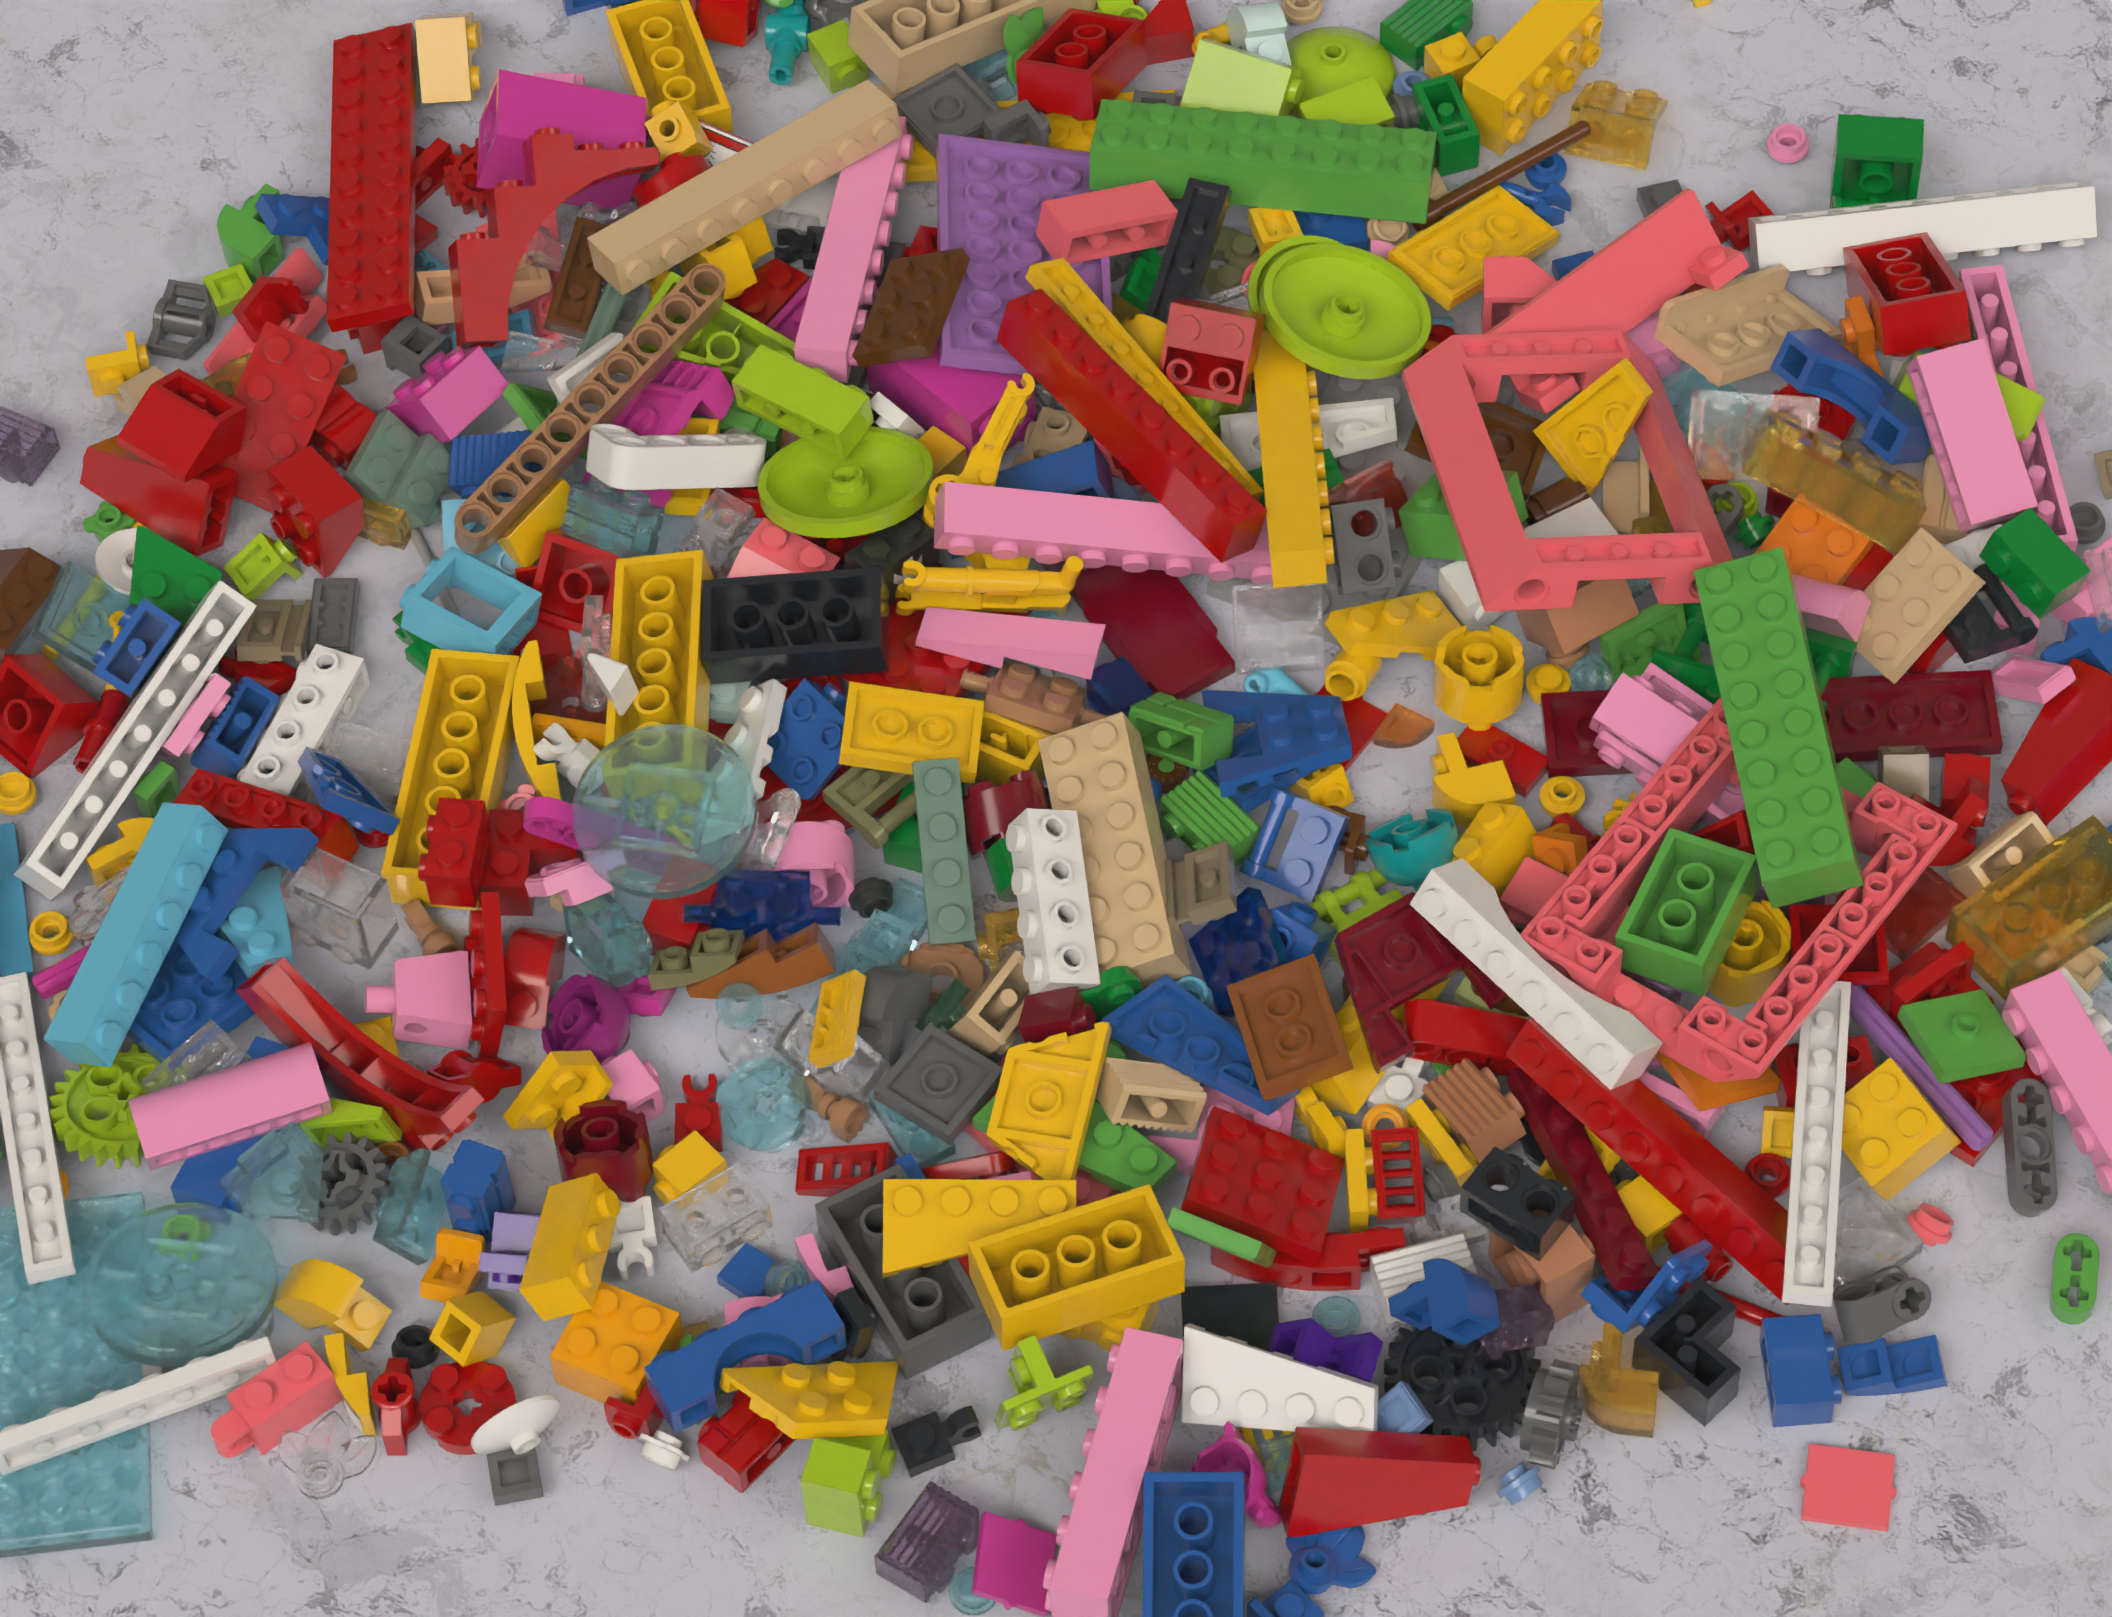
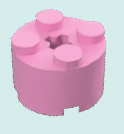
(828, 856)

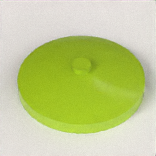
(1345, 311)
(848, 497)

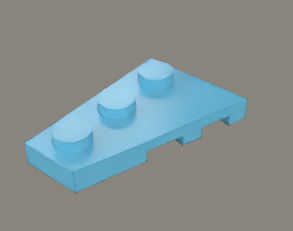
(259, 923)

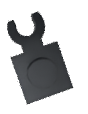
(800, 246)

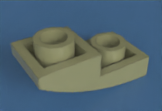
(710, 955)

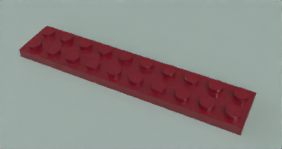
(1935, 710)

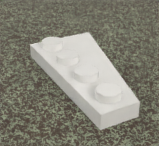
(1344, 429)
(1268, 1389)

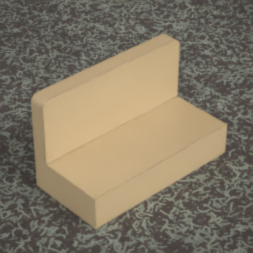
(1626, 493)

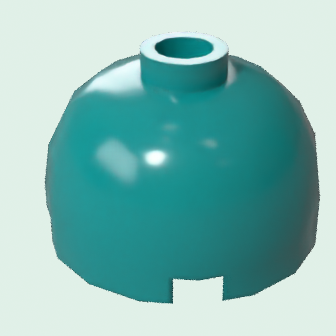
(1409, 848)

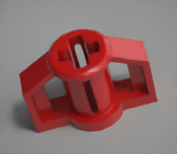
(484, 1074)
(397, 1407)

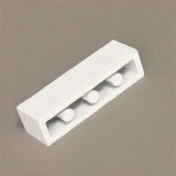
(1456, 582)

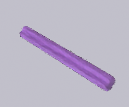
(1906, 1054)

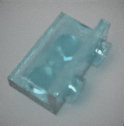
(412, 1208)

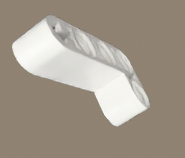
(673, 461)

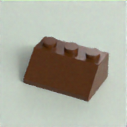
(24, 589)

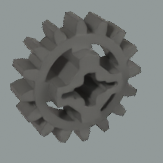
(344, 1188)

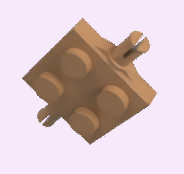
(1032, 698)

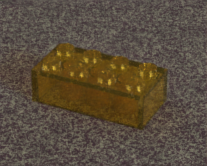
(1834, 480)
(2040, 910)

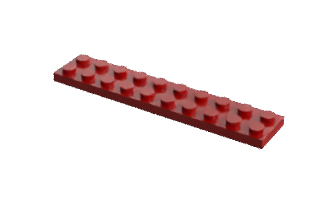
(372, 178)

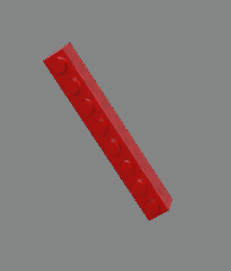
(1131, 425)
(1665, 1154)

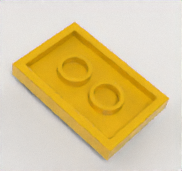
(900, 726)

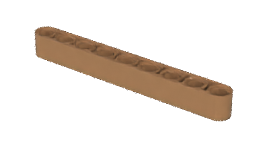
(573, 420)

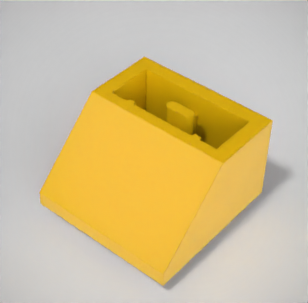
(1008, 748)

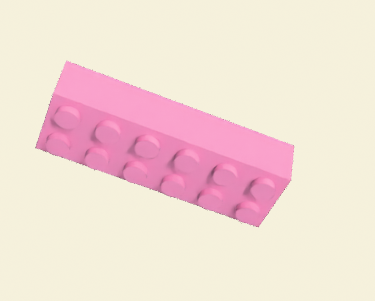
(1108, 1496)

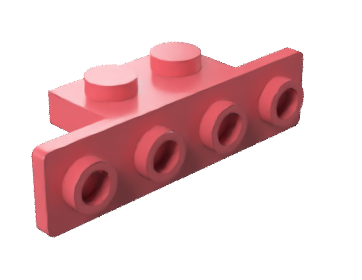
(306, 276)

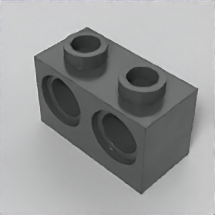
(1350, 547)

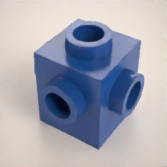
(1303, 931)

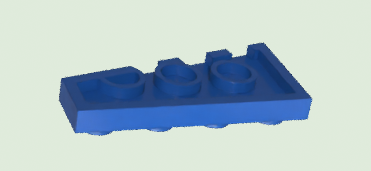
(1192, 1039)

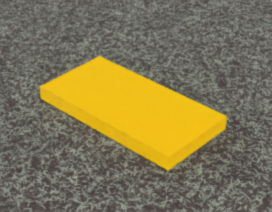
(1451, 253)

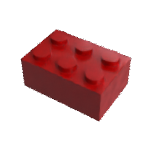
(1081, 62)

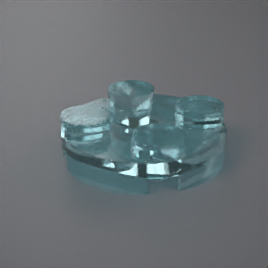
(740, 1097)

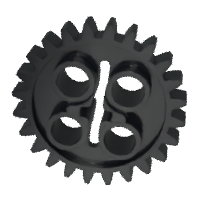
(1498, 1397)

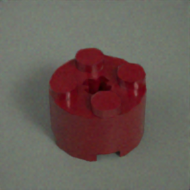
(992, 808)
(606, 1142)

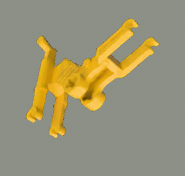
(994, 582)

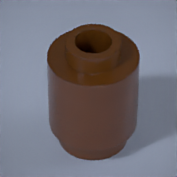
(1554, 499)

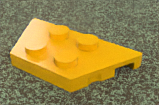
(1048, 1101)
(818, 1398)

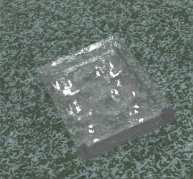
(1725, 421)

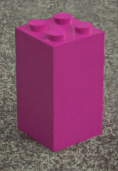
(528, 102)
(947, 397)

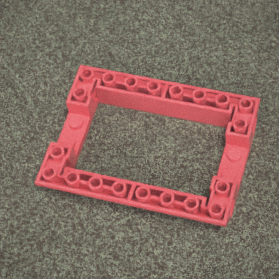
(1545, 572)
(1567, 930)

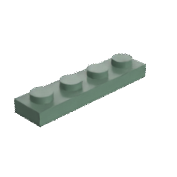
(943, 851)

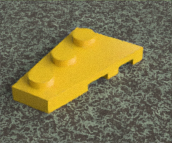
(1595, 424)
(1393, 626)

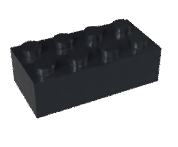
(795, 625)

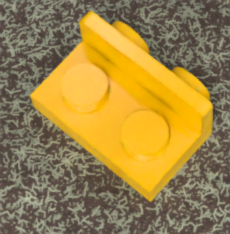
(558, 1090)

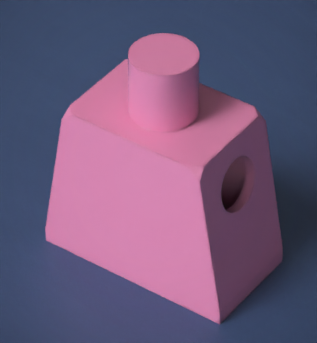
(427, 1000)

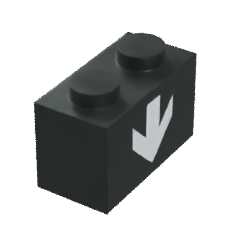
(892, 547)

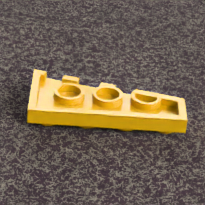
(938, 1217)

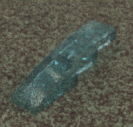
(886, 934)

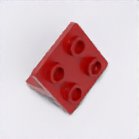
(1926, 976)

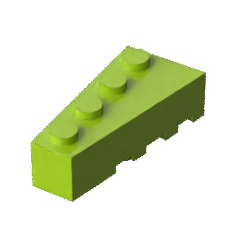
(725, 340)

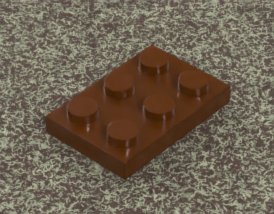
(911, 307)
(1511, 438)

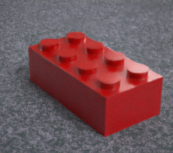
(1908, 294)

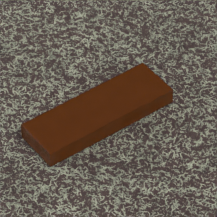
(576, 285)

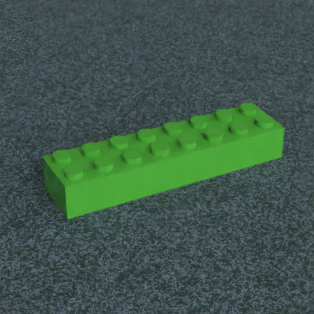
(1267, 159)
(1778, 728)

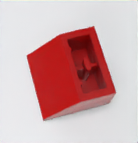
(1211, 349)
(184, 426)
(314, 509)

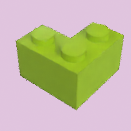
(845, 1480)

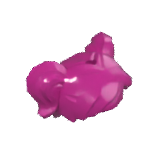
(1233, 1454)

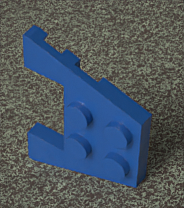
(1290, 731)
(228, 877)

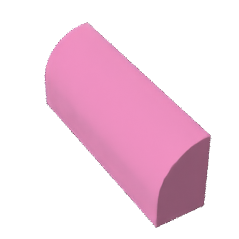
(1971, 435)
(1832, 607)
(230, 1106)

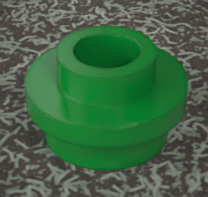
(1753, 530)

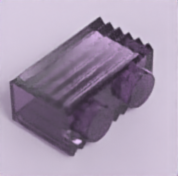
(25, 447)
(928, 1543)

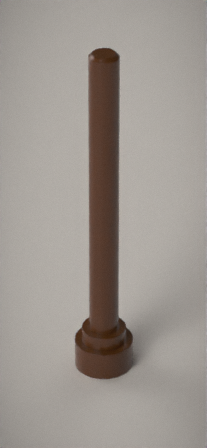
(1503, 173)

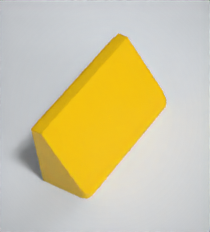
(526, 535)

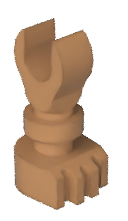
(429, 934)
(844, 1114)

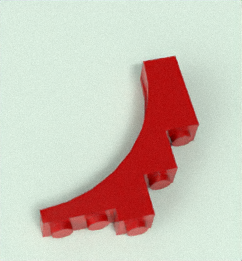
(486, 267)
(363, 1070)

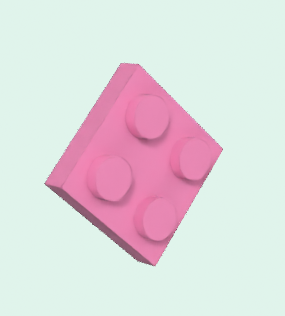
(207, 703)

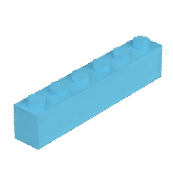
(136, 934)

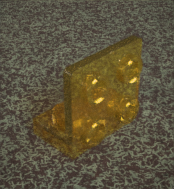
(1619, 123)

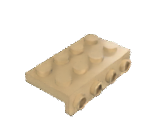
(1738, 326)

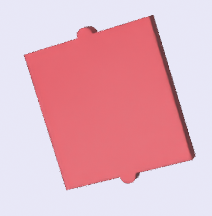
(1848, 1487)

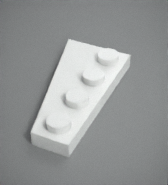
(755, 724)

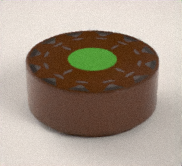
(1166, 772)

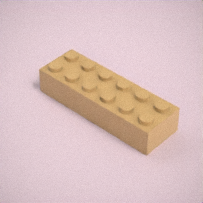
(919, 38)
(1107, 781)

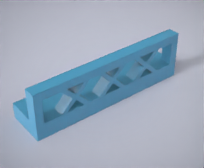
(15, 947)

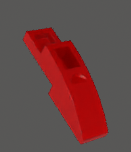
(1336, 1268)

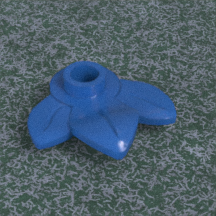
(1329, 1560)

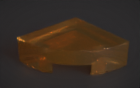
(1403, 729)

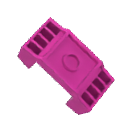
(669, 401)

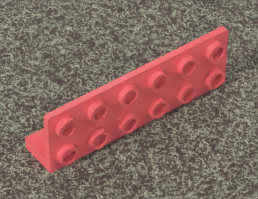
(1624, 286)

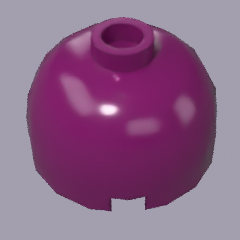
(587, 1017)

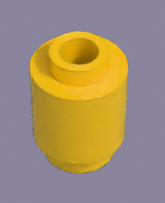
(1350, 675)

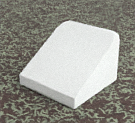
(614, 680)

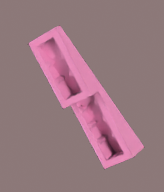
(991, 637)

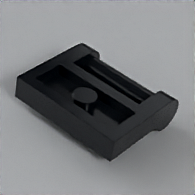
(1977, 634)

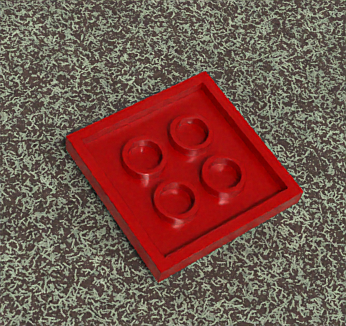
(1263, 1185)

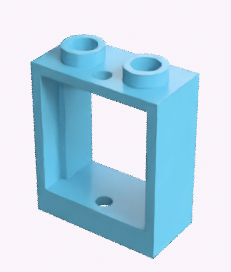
(454, 633)

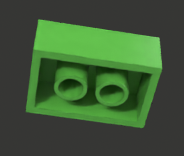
(1687, 911)

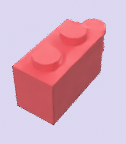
(274, 1401)

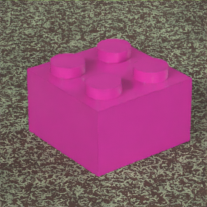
(448, 393)

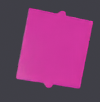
(1012, 1563)

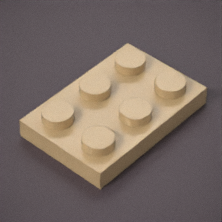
(1913, 604)

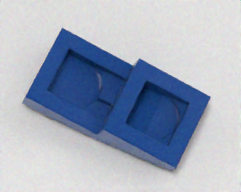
(1892, 1368)

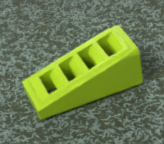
(355, 1118)

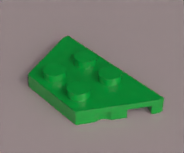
(169, 576)

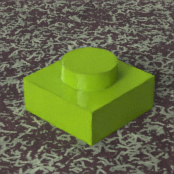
(227, 288)

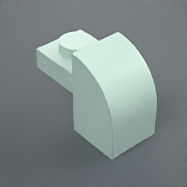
(1259, 30)

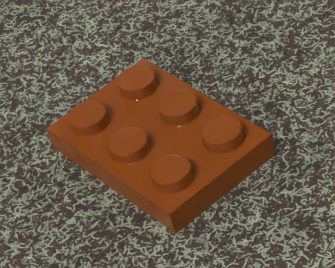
(1289, 1027)

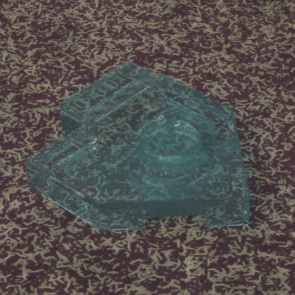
(278, 1177)

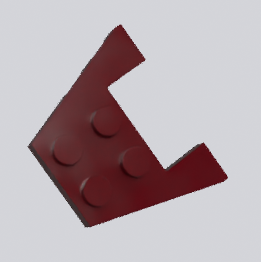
(1393, 961)

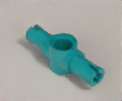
(786, 39)

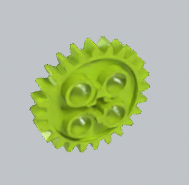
(94, 1108)

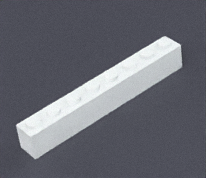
(1954, 222)
(134, 740)

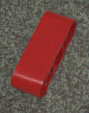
(1453, 1032)

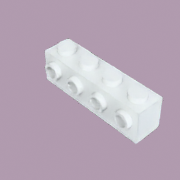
(324, 688)
(1052, 901)

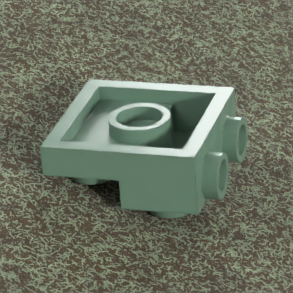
(401, 469)

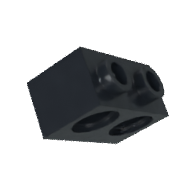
(1509, 1210)

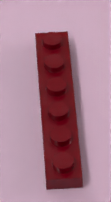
(1583, 1173)

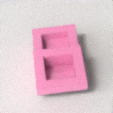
(811, 1259)

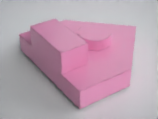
(570, 879)

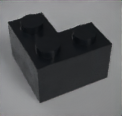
(1685, 1351)

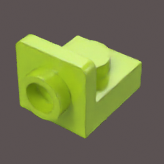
(262, 564)

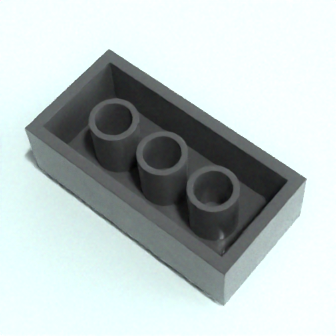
(921, 1311)

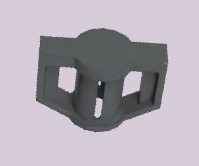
(181, 320)

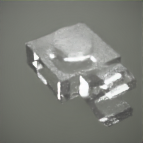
(1448, 1222)

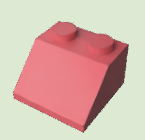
(1509, 286)
(779, 551)

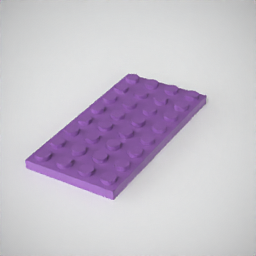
(991, 209)

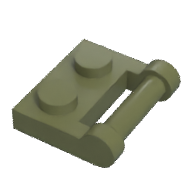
(861, 793)

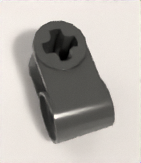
(1879, 1304)

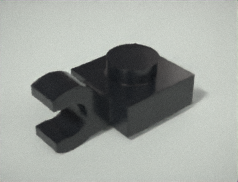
(858, 1323)
(929, 1443)

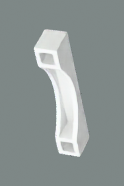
(1592, 1030)

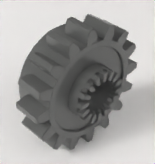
(1551, 1413)

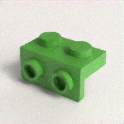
(1632, 643)

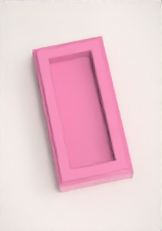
(2031, 679)

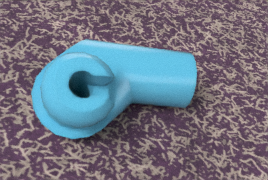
(1272, 682)

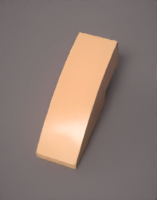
(434, 291)

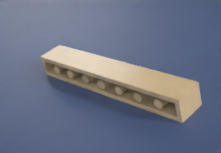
(744, 187)

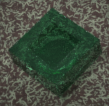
(945, 1008)

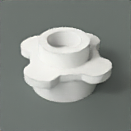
(662, 1450)

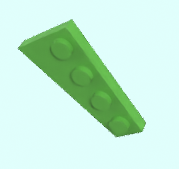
(1112, 1153)

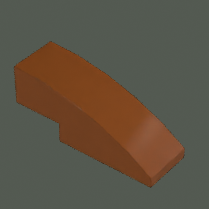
(772, 964)

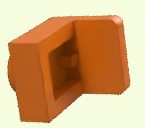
(1559, 848)

